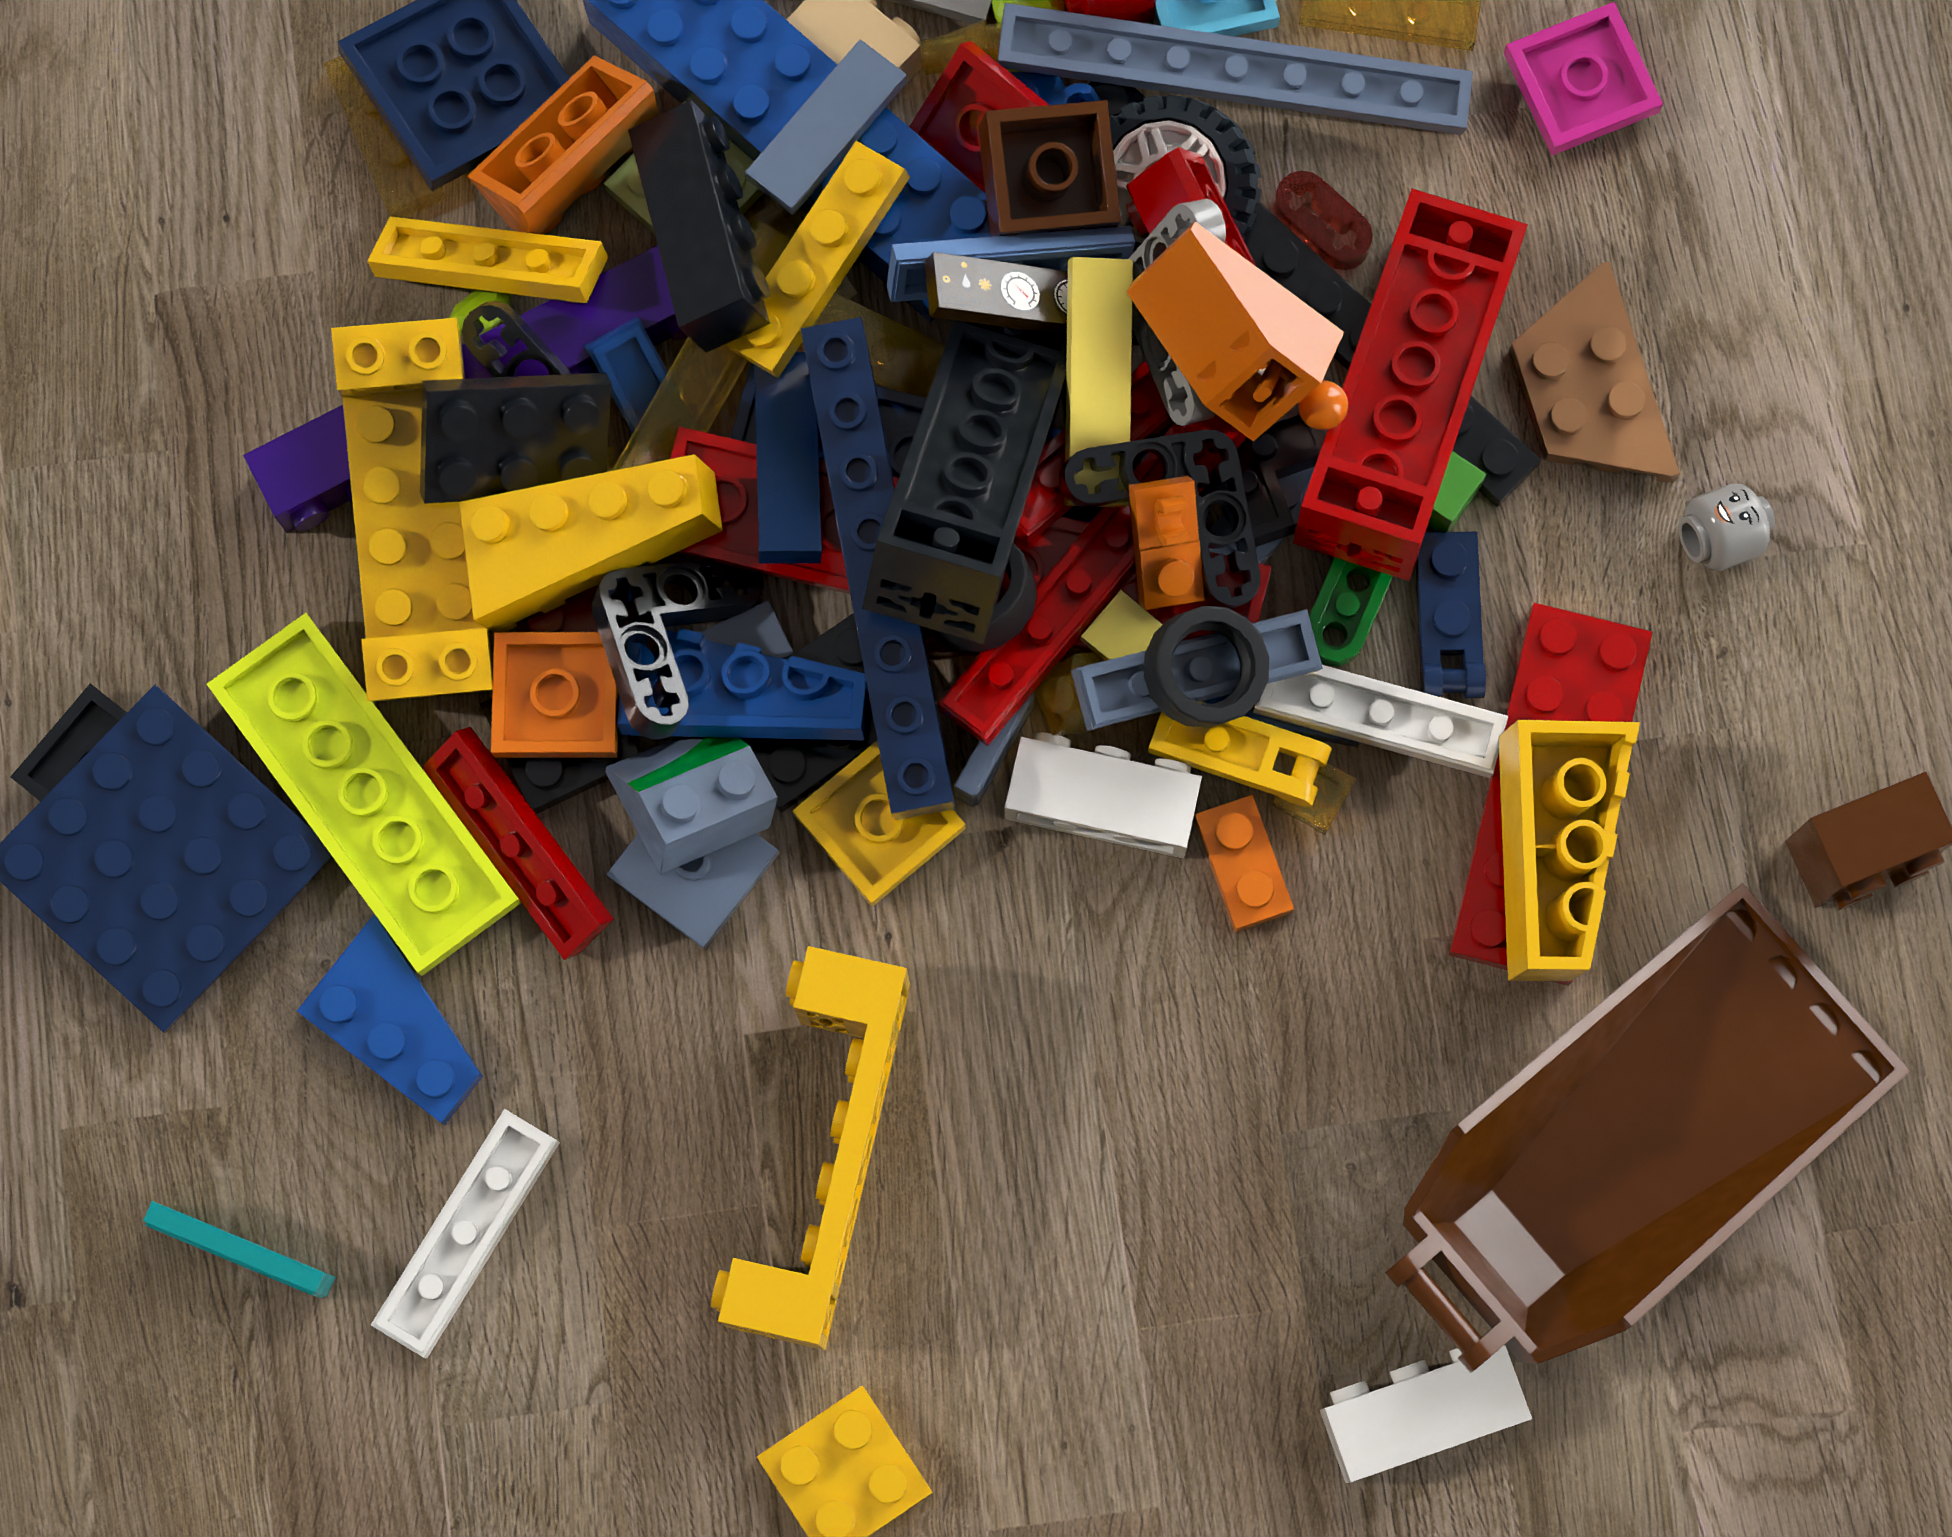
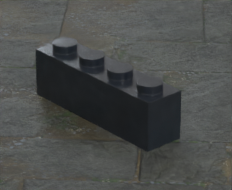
(700, 226)

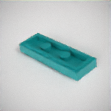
(238, 1250)

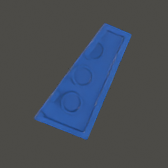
(756, 694)

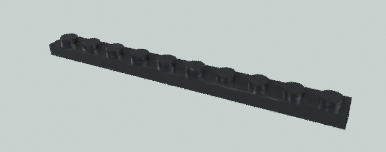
(1306, 275)

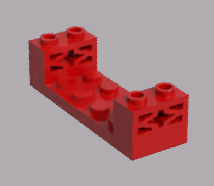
(1409, 384)

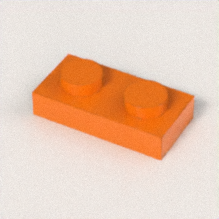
(1243, 863)

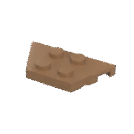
(1591, 384)

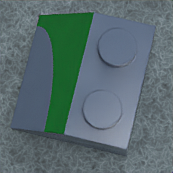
(693, 797)

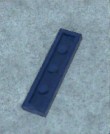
(787, 466)

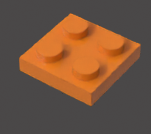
(553, 696)

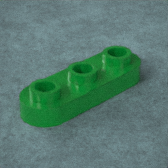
(1346, 610)

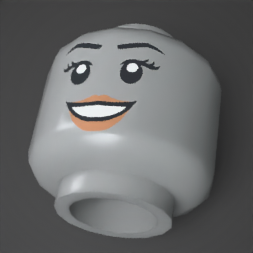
(1726, 527)

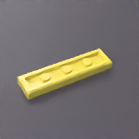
(1098, 362)

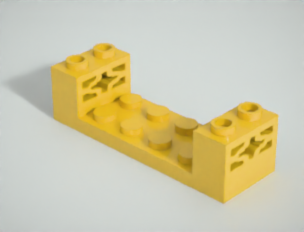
(408, 551)
(859, 1001)

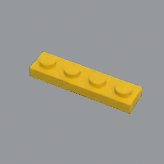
(822, 254)
(488, 259)

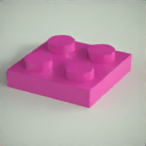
(1583, 78)

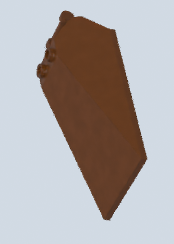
(1641, 1139)

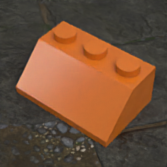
(564, 146)

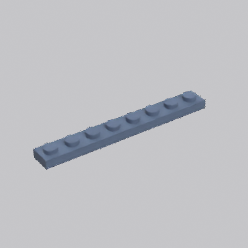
(1234, 69)

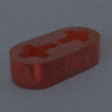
(1331, 210)

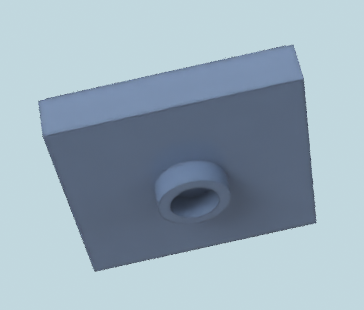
(699, 894)

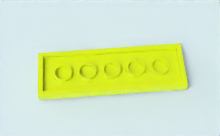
(364, 794)

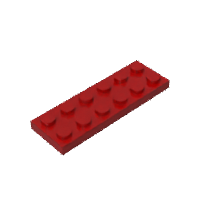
(1565, 672)

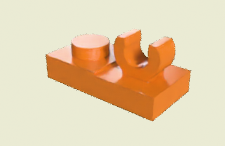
(1166, 542)

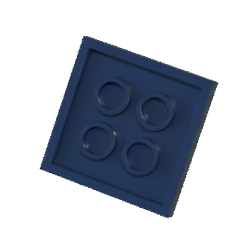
(453, 79)

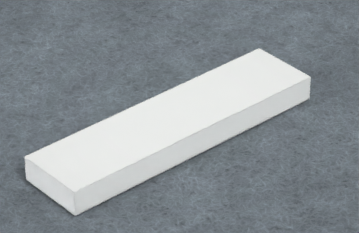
(1388, 718)
(465, 1234)

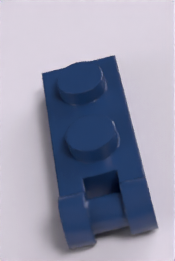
(1450, 613)

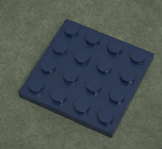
(160, 858)

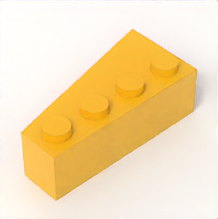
(562, 537)
(1558, 835)

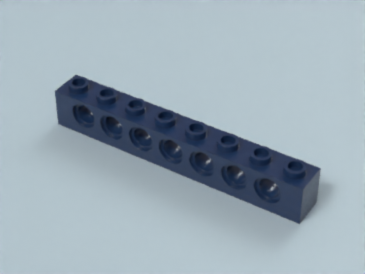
(861, 494)

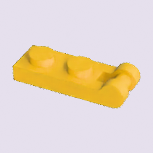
(1246, 754)

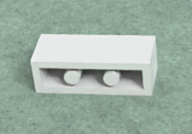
(1103, 794)
(1421, 1413)

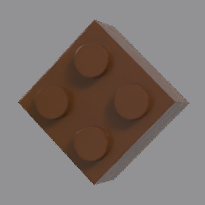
(1049, 168)
(1872, 839)

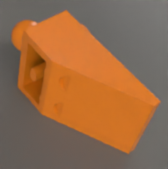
(1239, 336)

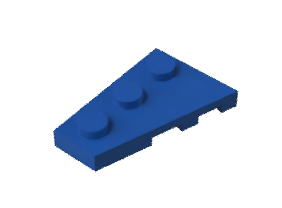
(391, 1024)

